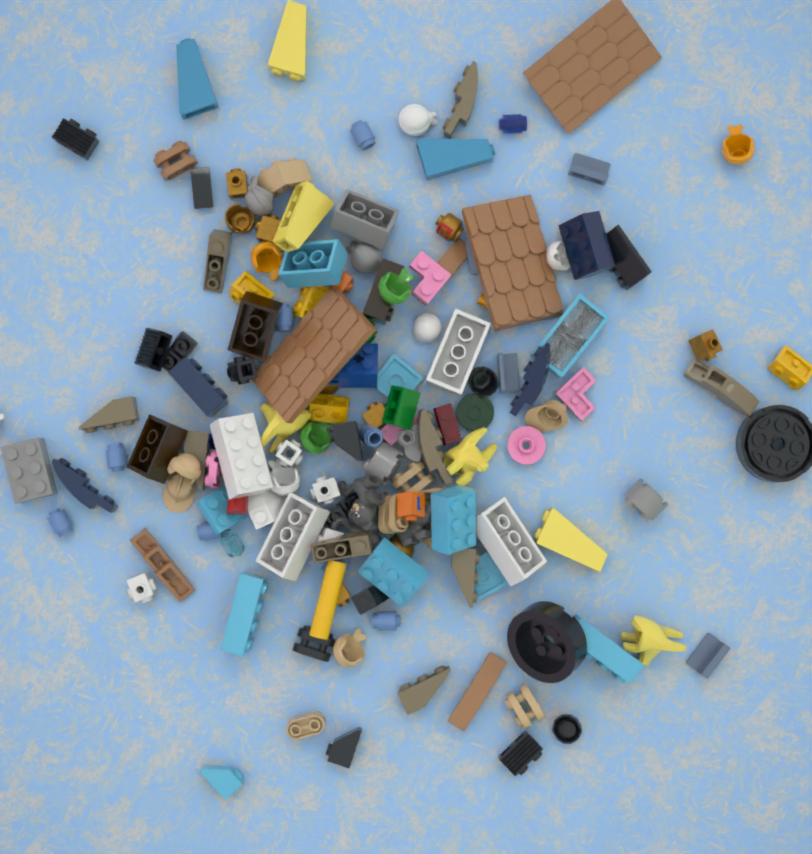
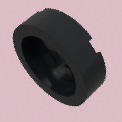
(757, 449)
(539, 656)

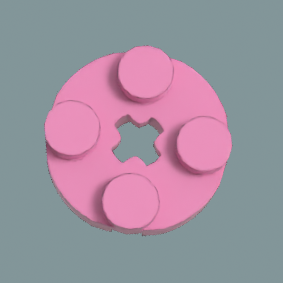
(214, 471)

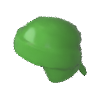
(395, 288)
(315, 437)

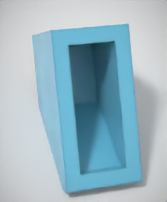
(223, 778)

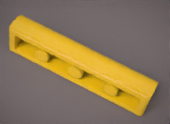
(328, 599)

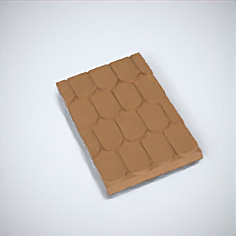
(592, 65)
(512, 262)
(313, 354)

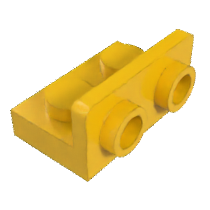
(248, 283)
(308, 299)
(791, 368)
(329, 408)

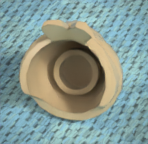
(185, 465)
(348, 649)

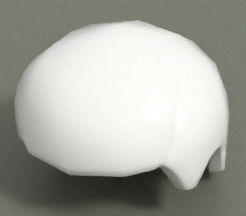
(557, 257)
(427, 328)

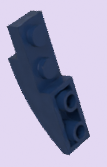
(535, 379)
(76, 483)

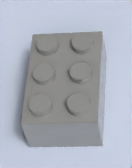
(364, 219)
(29, 470)

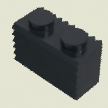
(76, 139)
(153, 349)
(521, 753)

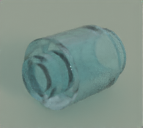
(231, 543)

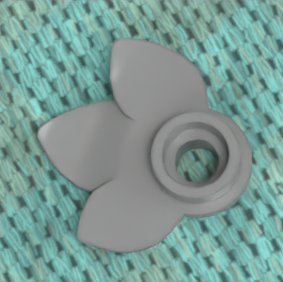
(411, 448)

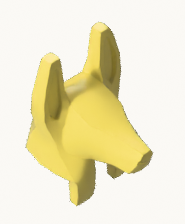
(279, 427)
(467, 458)
(650, 639)

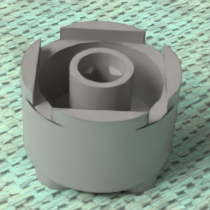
(383, 463)
(645, 500)

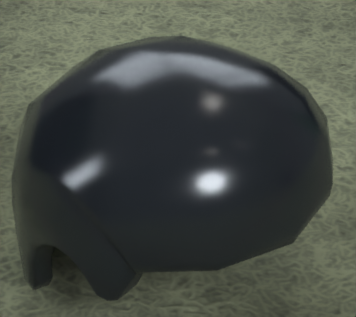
(483, 381)
(567, 728)

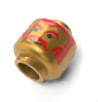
(449, 227)

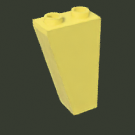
(290, 45)
(301, 216)
(566, 539)

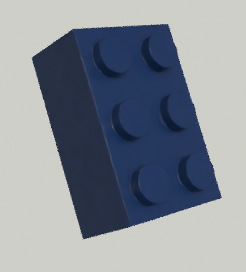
(586, 245)
(199, 386)

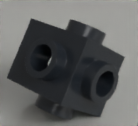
(241, 370)

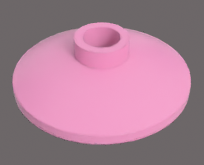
(536, 445)

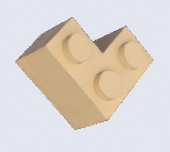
(284, 176)

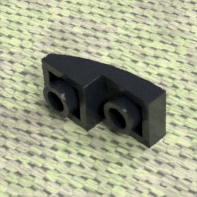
(201, 187)
(178, 350)
(342, 508)

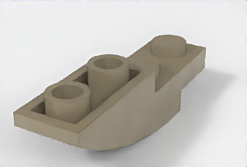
(466, 96)
(722, 385)
(428, 440)

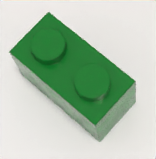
(401, 407)

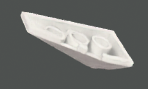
(264, 508)

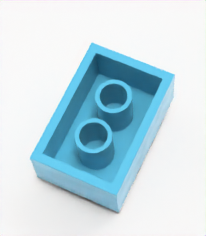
(314, 264)
(453, 519)
(393, 572)

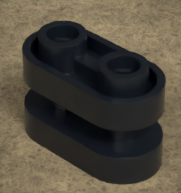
(304, 649)

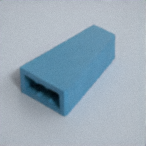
(194, 86)
(449, 156)

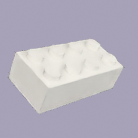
(458, 352)
(241, 456)
(291, 536)
(508, 542)

